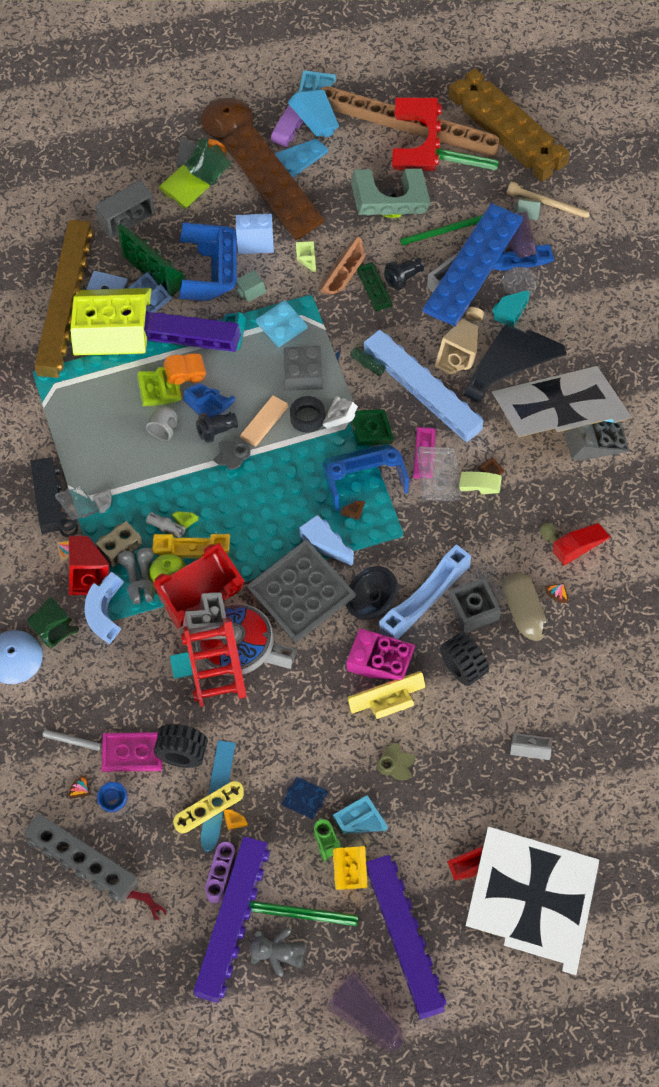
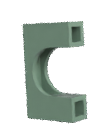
(372, 202)

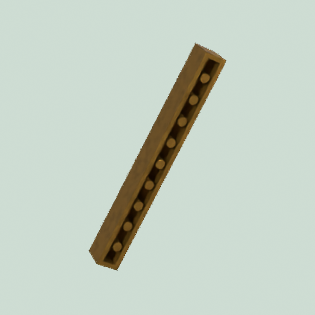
(66, 285)

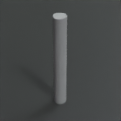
(72, 740)

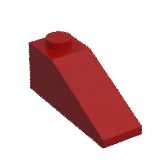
(579, 542)

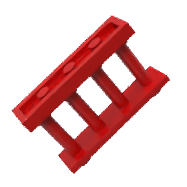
(231, 668)

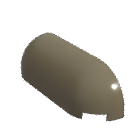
(524, 605)

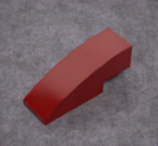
(466, 864)

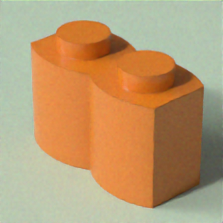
(184, 368)

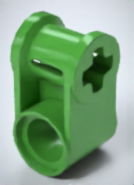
(327, 841)

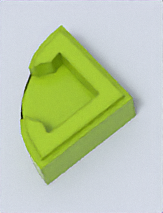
(185, 518)

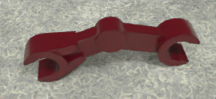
(145, 897)

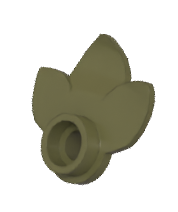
(398, 762)

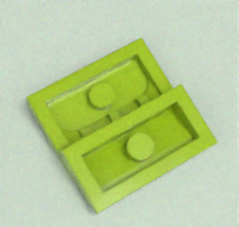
(183, 187)
(156, 389)

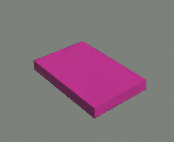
(129, 752)

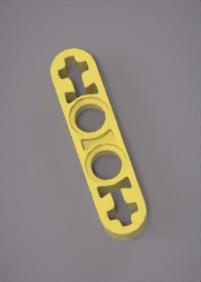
(211, 810)

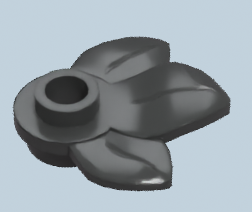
(232, 454)

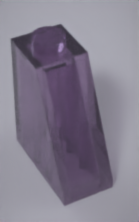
(523, 242)

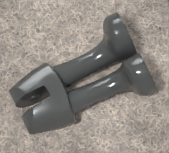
(127, 559)

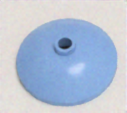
(24, 661)

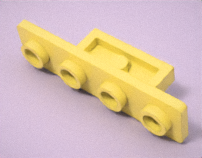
(388, 697)

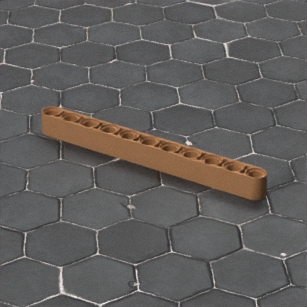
(384, 114)

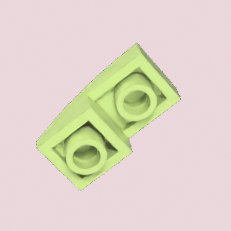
(484, 482)

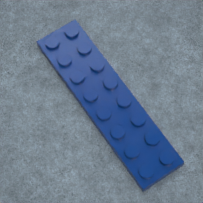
(473, 264)

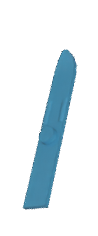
(219, 778)

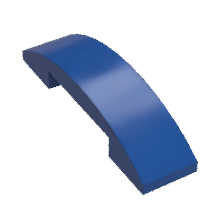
(511, 260)

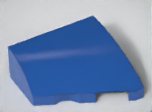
(206, 400)

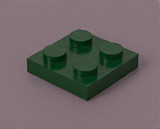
(371, 427)

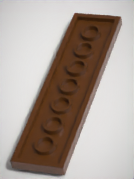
(273, 181)

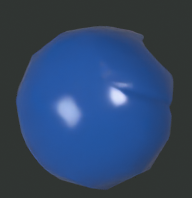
(110, 792)

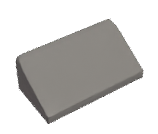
(279, 659)
(531, 746)

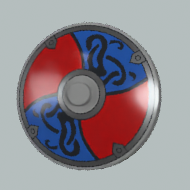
(252, 637)

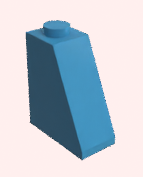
(315, 111)

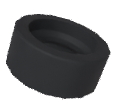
(307, 402)

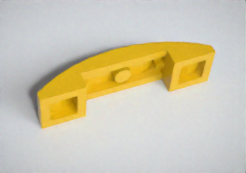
(187, 546)

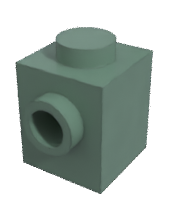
(530, 205)
(250, 286)

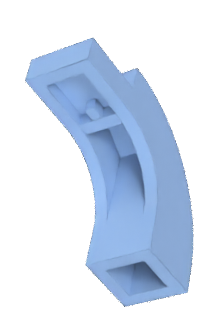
(97, 607)

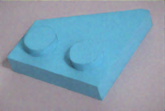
(315, 81)
(360, 818)

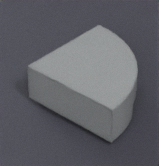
(103, 500)

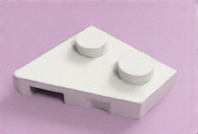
(340, 412)

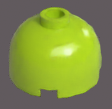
(165, 564)

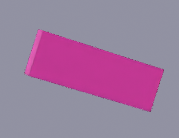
(424, 438)

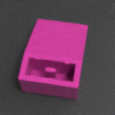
(379, 656)

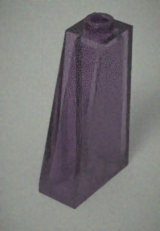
(363, 1011)

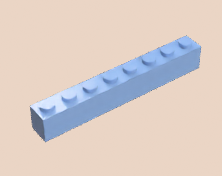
(424, 386)

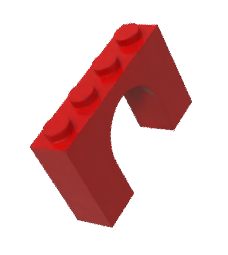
(425, 156)

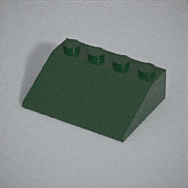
(150, 260)

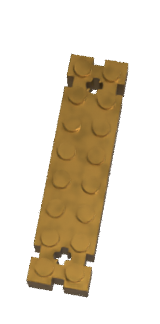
(507, 121)

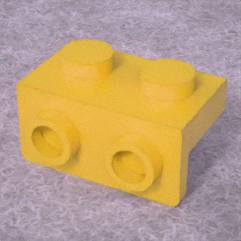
(350, 868)

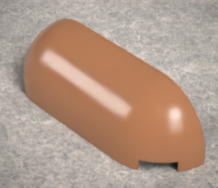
(343, 268)

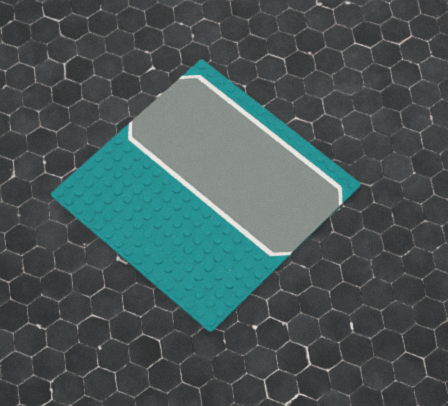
(261, 504)

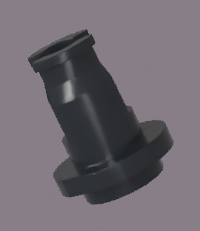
(397, 274)
(211, 426)

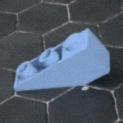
(325, 541)

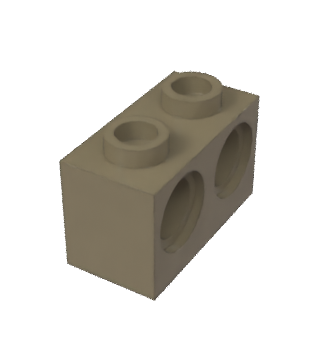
(115, 540)

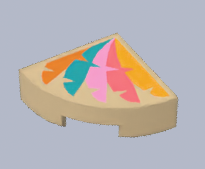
(63, 550)

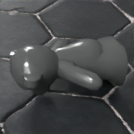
(277, 951)

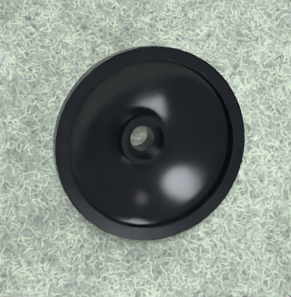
(374, 593)

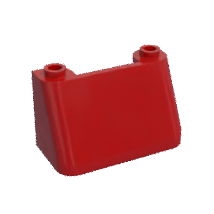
(206, 575)

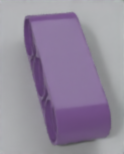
(286, 127)
(220, 863)

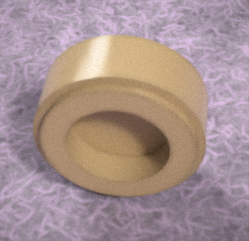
(474, 314)

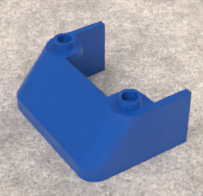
(221, 246)
(338, 466)

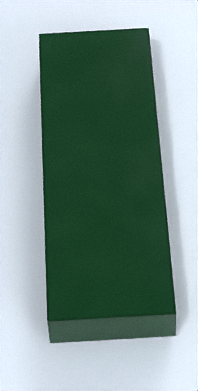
(374, 286)

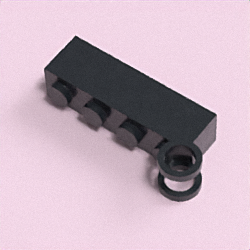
(48, 507)

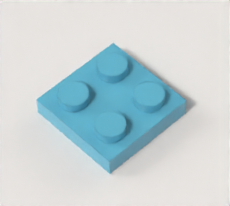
(281, 323)

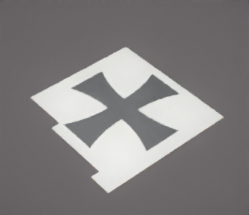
(561, 402)
(533, 896)

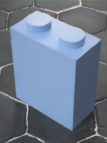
(254, 233)

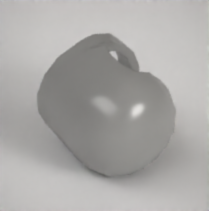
(162, 420)

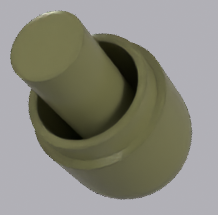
(548, 532)

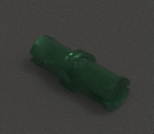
(367, 361)

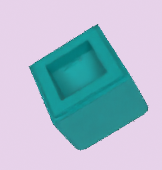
(181, 665)

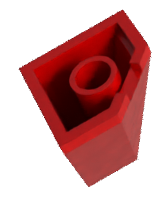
(85, 565)

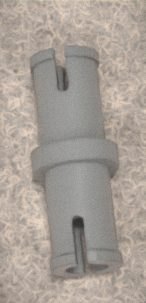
(165, 525)

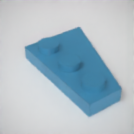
(301, 156)

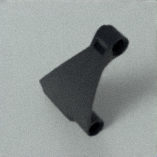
(508, 354)

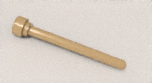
(515, 190)

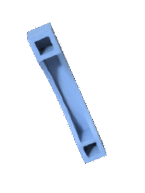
(403, 616)

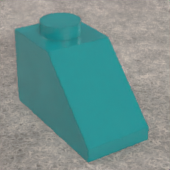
(511, 308)

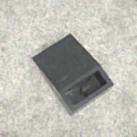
(596, 440)

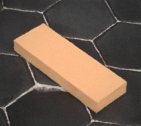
(264, 421)

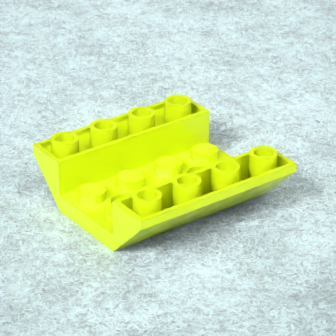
(108, 329)

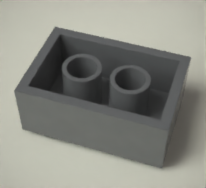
(125, 207)

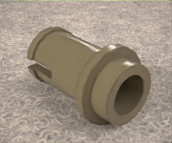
(361, 840)

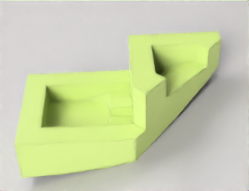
(306, 254)

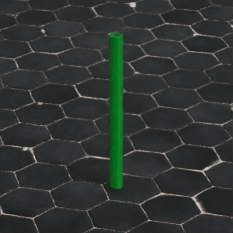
(441, 230)

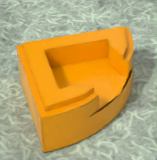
(234, 819)

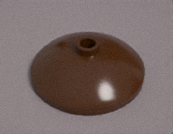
(222, 124)

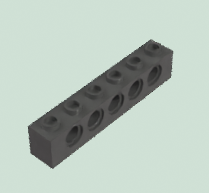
(42, 827)

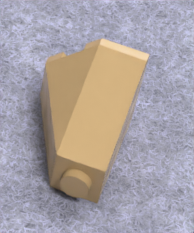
(458, 348)

